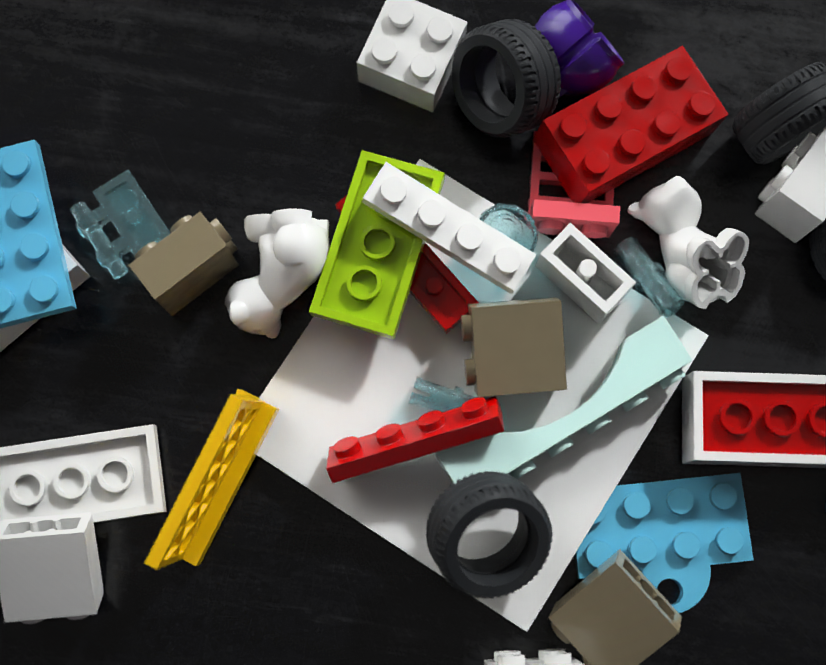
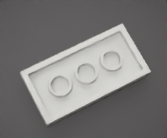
(99, 473)

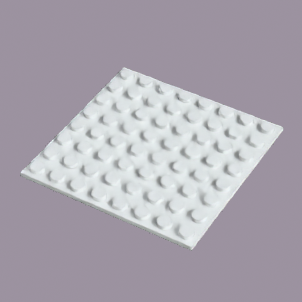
(356, 382)

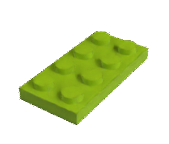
(370, 256)

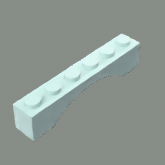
(640, 362)

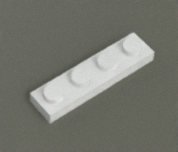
(448, 228)

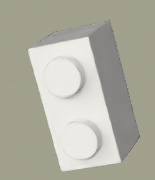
(584, 273)

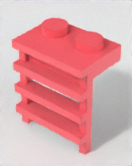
(553, 214)

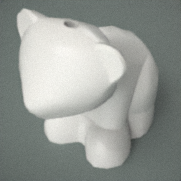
(291, 260)
(695, 262)

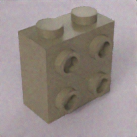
(185, 261)
(515, 347)
(615, 615)

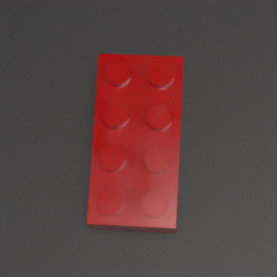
(629, 126)

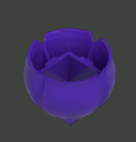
(584, 57)

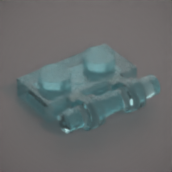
(131, 214)

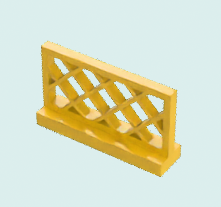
(213, 481)

